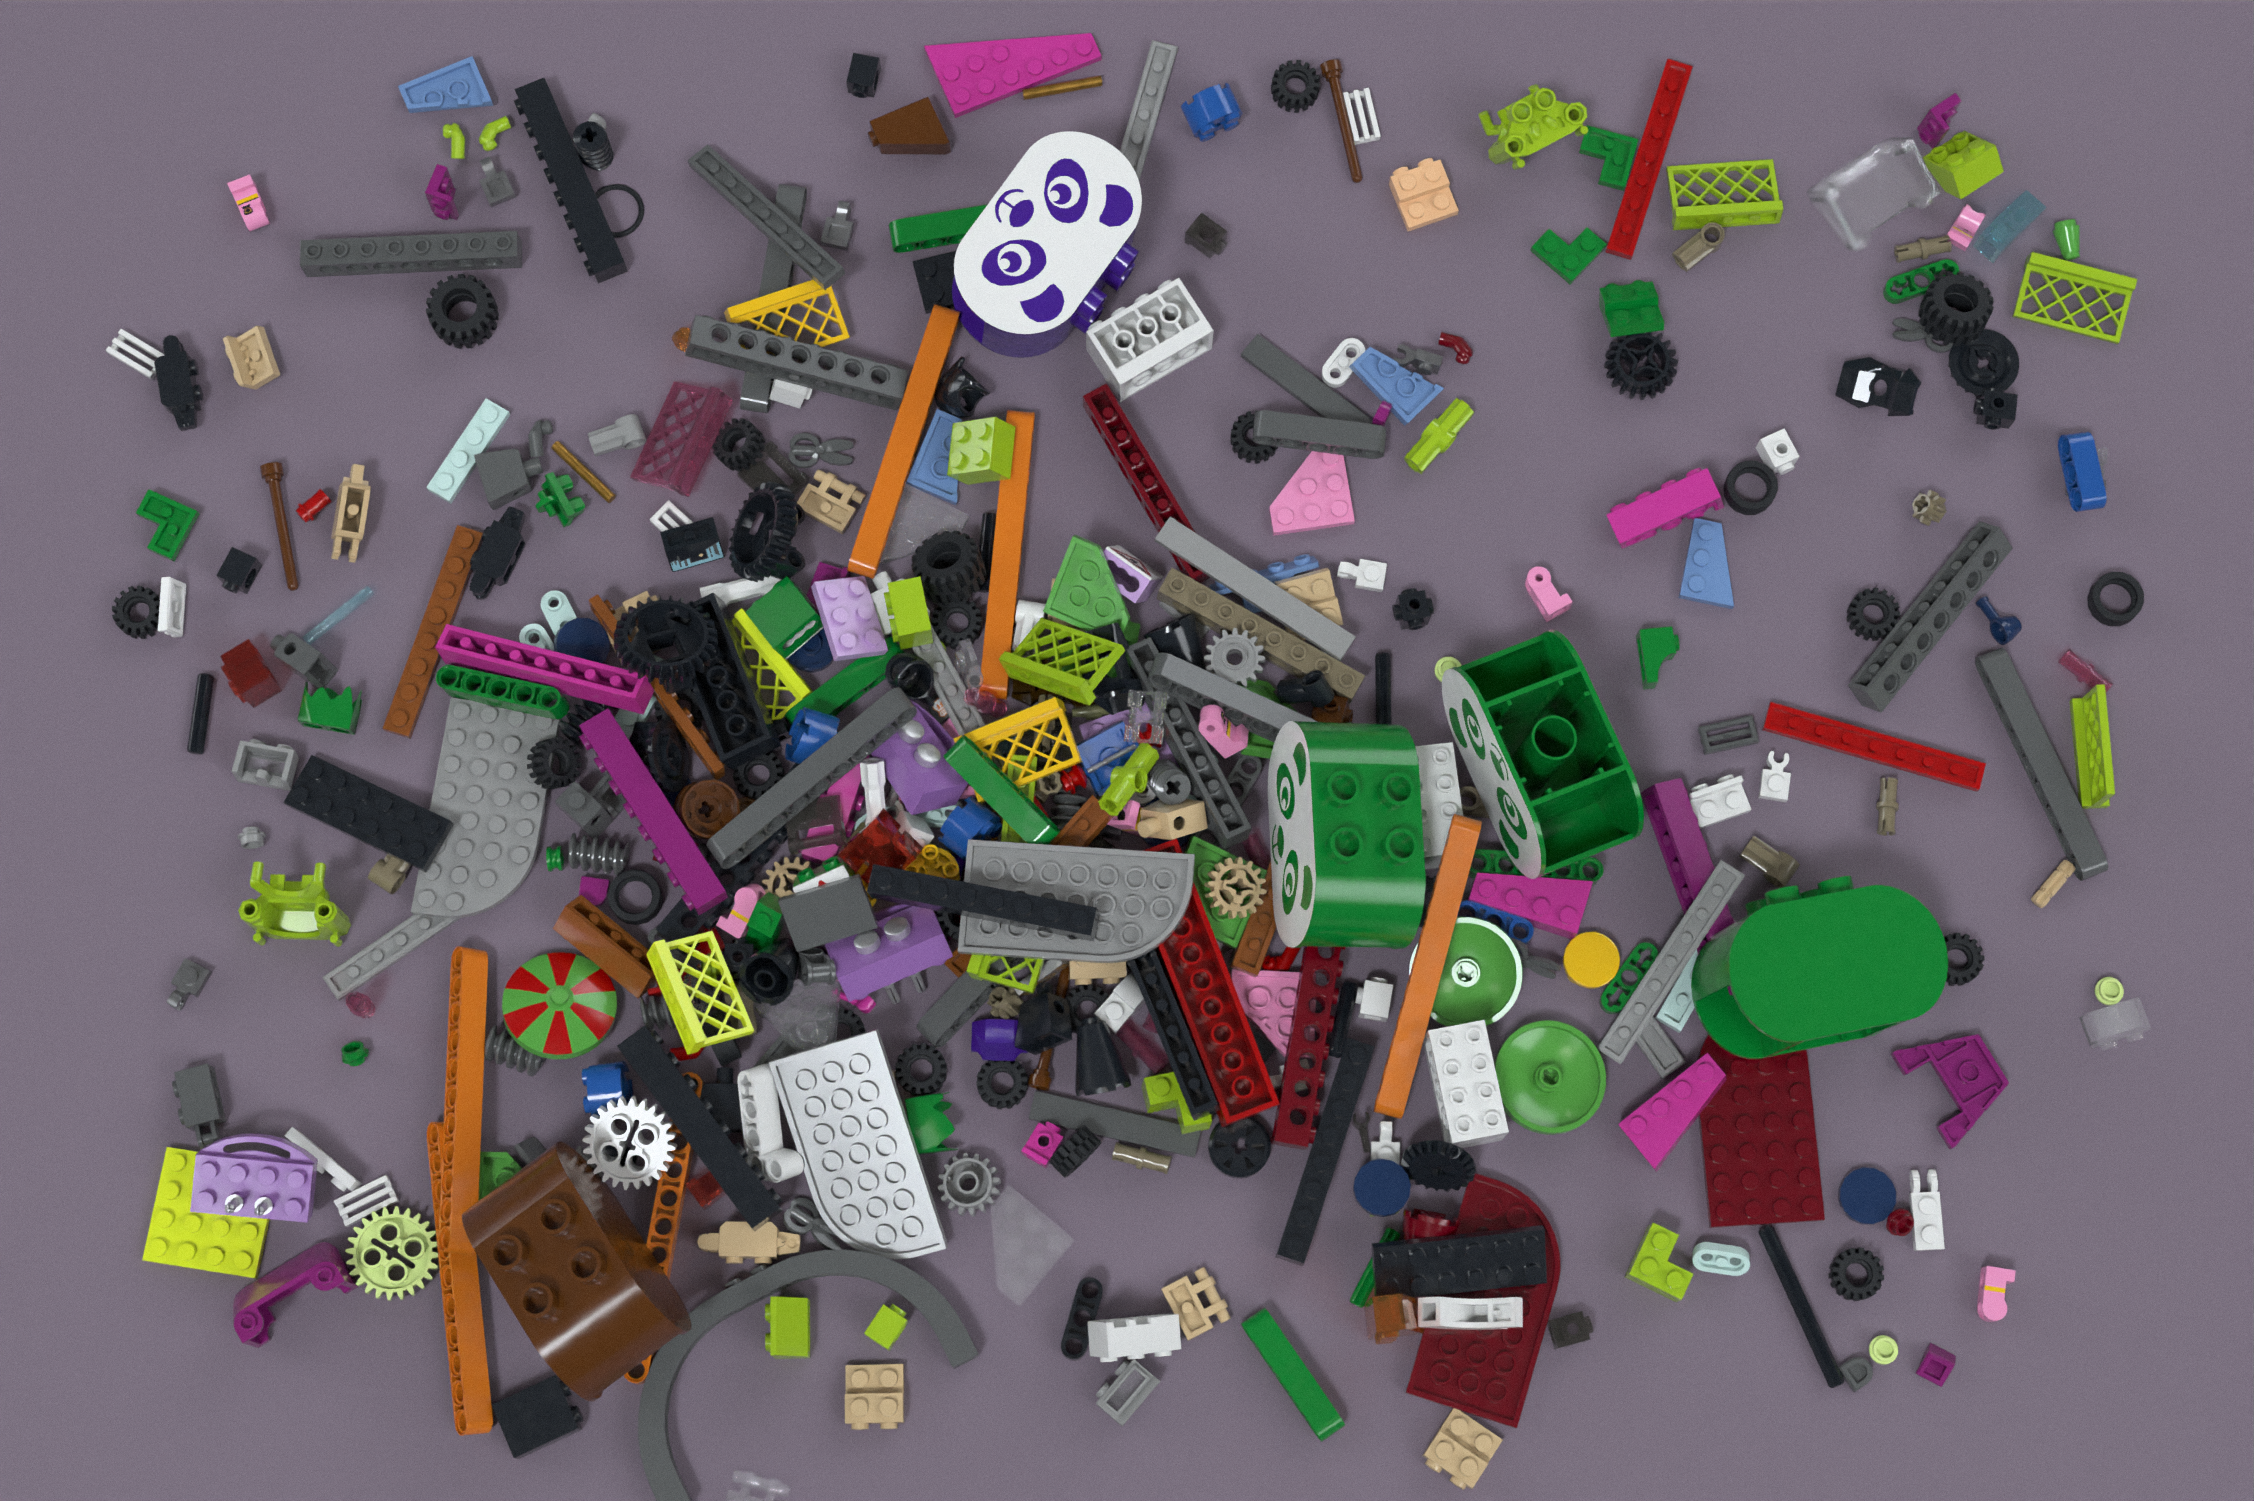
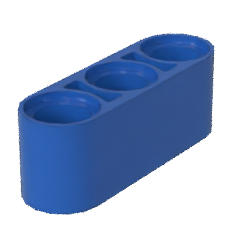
(2082, 471)
(1506, 920)

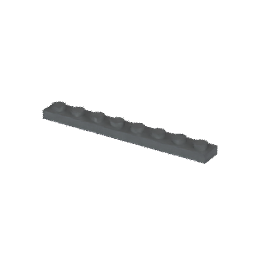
(766, 217)

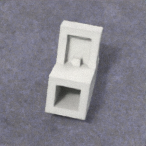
(1121, 1004)

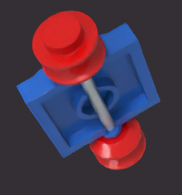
(1099, 757)

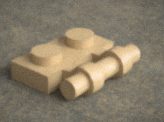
(825, 507)
(1184, 1301)

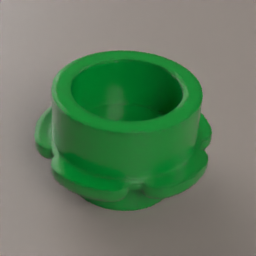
(354, 1053)

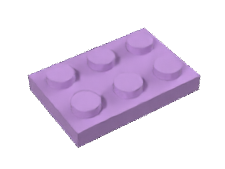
(849, 618)

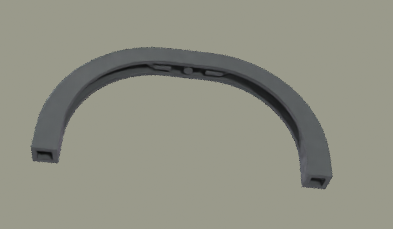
(739, 1295)

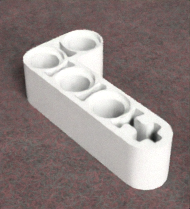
(763, 1126)

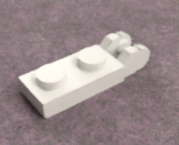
(1926, 1212)

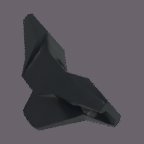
(1858, 383)
(1112, 692)

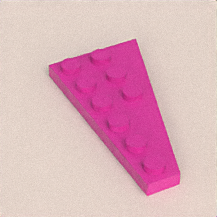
(996, 69)

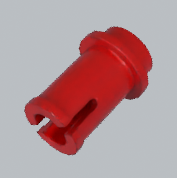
(313, 506)

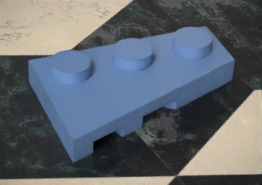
(447, 89)
(1706, 566)

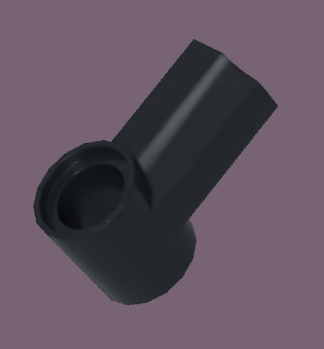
(1310, 688)

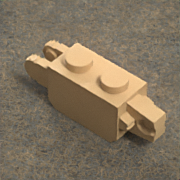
(350, 512)
(741, 1242)

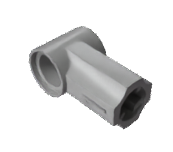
(624, 434)

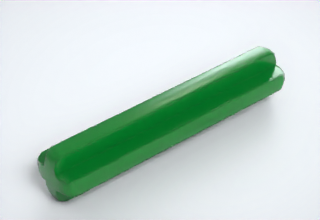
(1366, 1282)

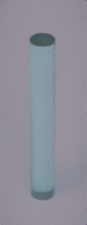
(338, 615)

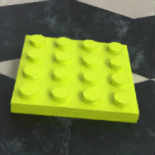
(199, 1239)

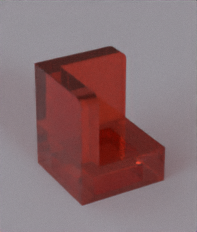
(706, 1190)

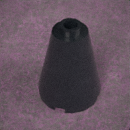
(1180, 640)
(770, 973)
(1098, 1060)

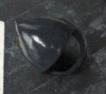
(954, 386)
(912, 676)

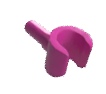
(864, 1005)

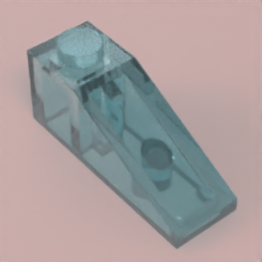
(2009, 226)

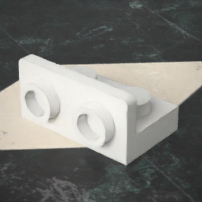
(1719, 801)

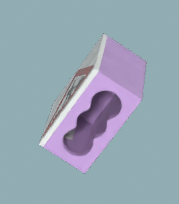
(1131, 575)

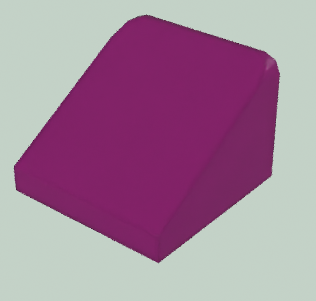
(1936, 1364)

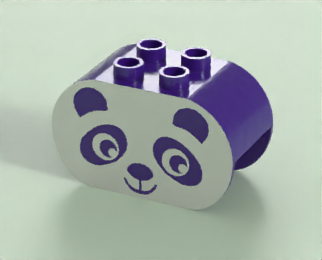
(1048, 246)

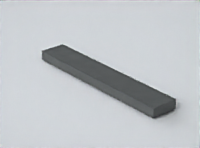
(1300, 382)
(1113, 1124)

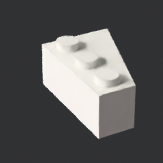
(1134, 1336)

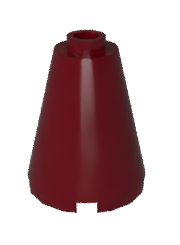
(1427, 1224)

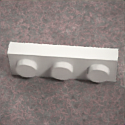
(342, 1178)

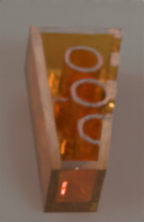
(1391, 1318)

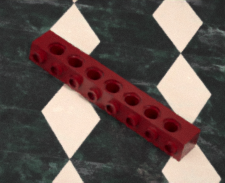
(1137, 466)
(1284, 1131)

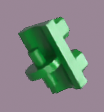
(555, 501)

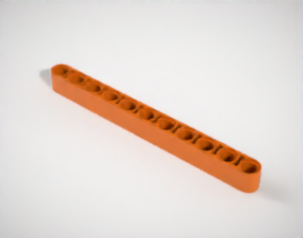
(903, 442)
(1007, 557)
(1427, 966)
(463, 1095)
(670, 1213)
(462, 1317)

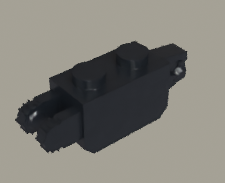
(178, 383)
(498, 553)

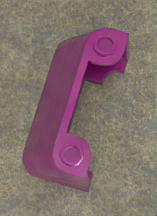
(318, 1265)

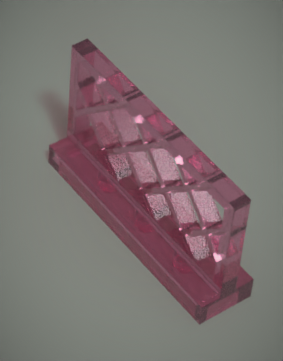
(696, 441)

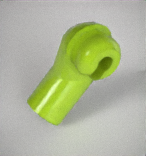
(457, 140)

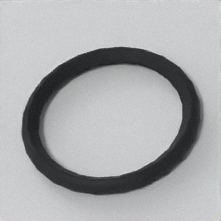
(640, 206)

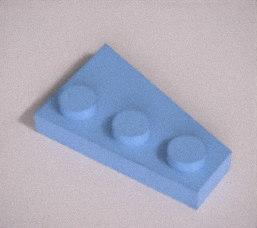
(1394, 384)
(931, 464)

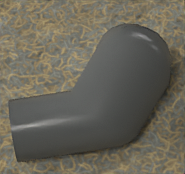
(535, 437)

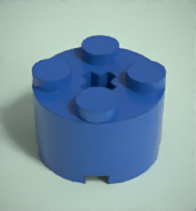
(1212, 111)
(809, 732)
(970, 823)
(605, 1083)

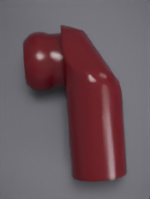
(1460, 346)

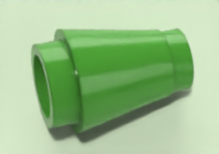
(2068, 238)

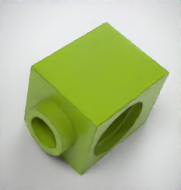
(887, 1326)

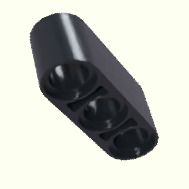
(1079, 1304)

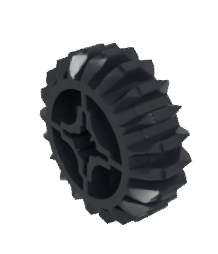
(1650, 370)

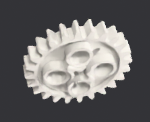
(606, 1133)

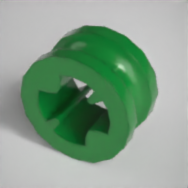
(555, 858)

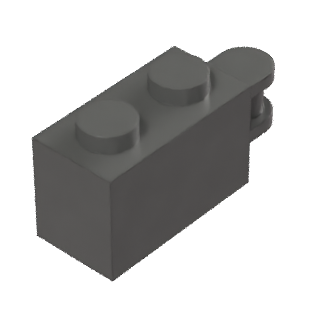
(199, 1102)

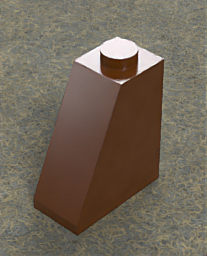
(910, 131)

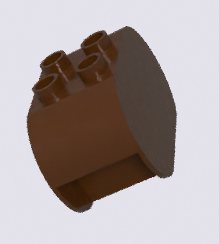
(575, 1271)

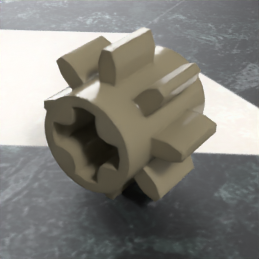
(1929, 507)
(1004, 1002)

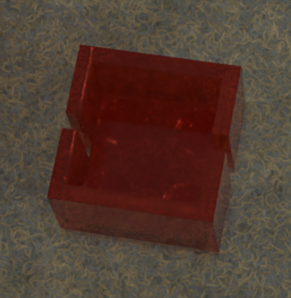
(881, 845)

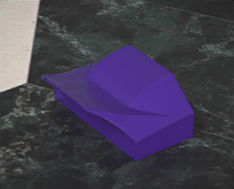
(995, 1039)

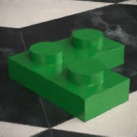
(1616, 152)
(1566, 259)
(173, 520)

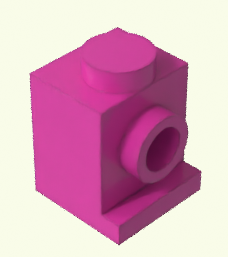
(1040, 1154)

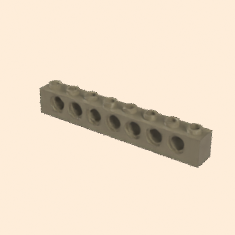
(1279, 646)

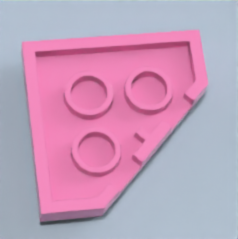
(1314, 497)
(1270, 1004)

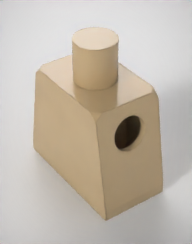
(1160, 820)

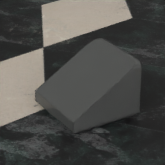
(530, 1149)

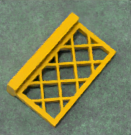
(785, 299)
(1019, 723)

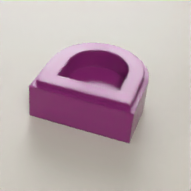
(1382, 413)
(594, 889)

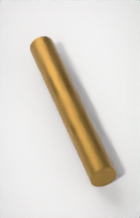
(1062, 87)
(583, 471)

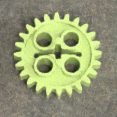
(377, 1275)

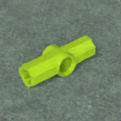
(1438, 436)
(1128, 779)

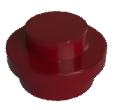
(1900, 1222)

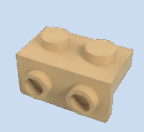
(251, 358)
(1085, 971)

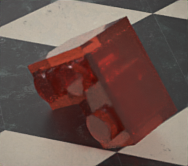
(249, 674)

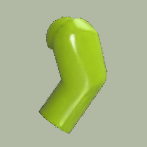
(491, 130)

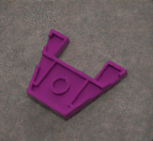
(1966, 1073)

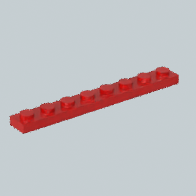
(1649, 159)
(1874, 746)

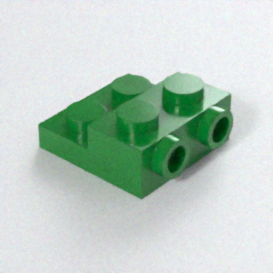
(1630, 308)

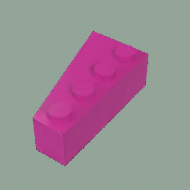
(1665, 507)
(852, 800)
(1545, 902)
(1668, 1115)

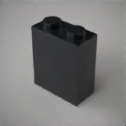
(538, 1416)

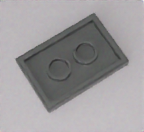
(828, 913)

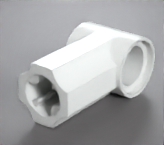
(1026, 617)

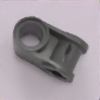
(815, 967)

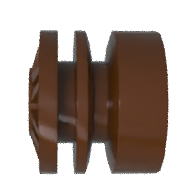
(716, 795)

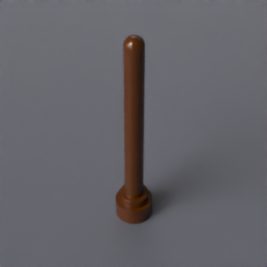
(1331, 71)
(273, 474)
(1040, 1077)

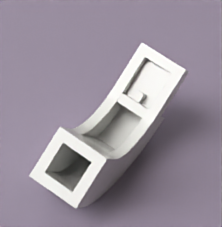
(1470, 1313)

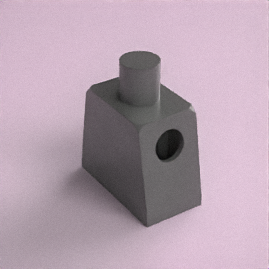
(506, 475)
(303, 660)
(583, 810)

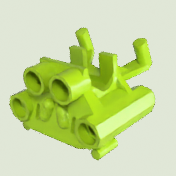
(1532, 125)
(293, 908)

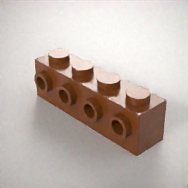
(606, 950)

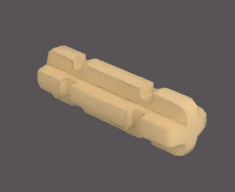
(2053, 884)

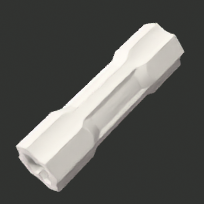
(739, 589)
(873, 782)

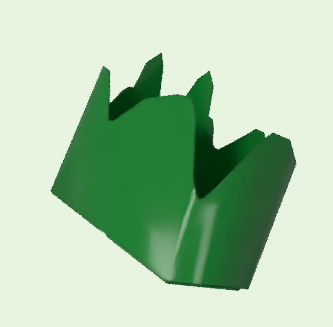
(329, 710)
(929, 1123)

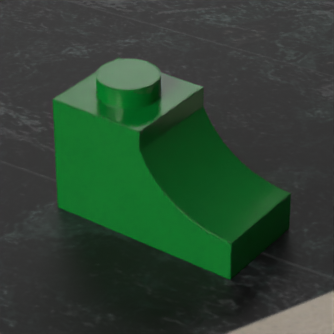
(1654, 648)
(765, 922)

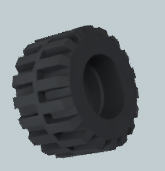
(452, 293)
(1950, 324)
(949, 567)

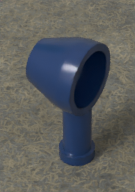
(2002, 628)

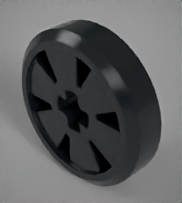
(1247, 1162)

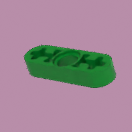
(1901, 280)
(1610, 990)

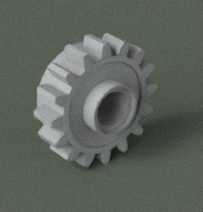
(1240, 645)
(977, 1197)

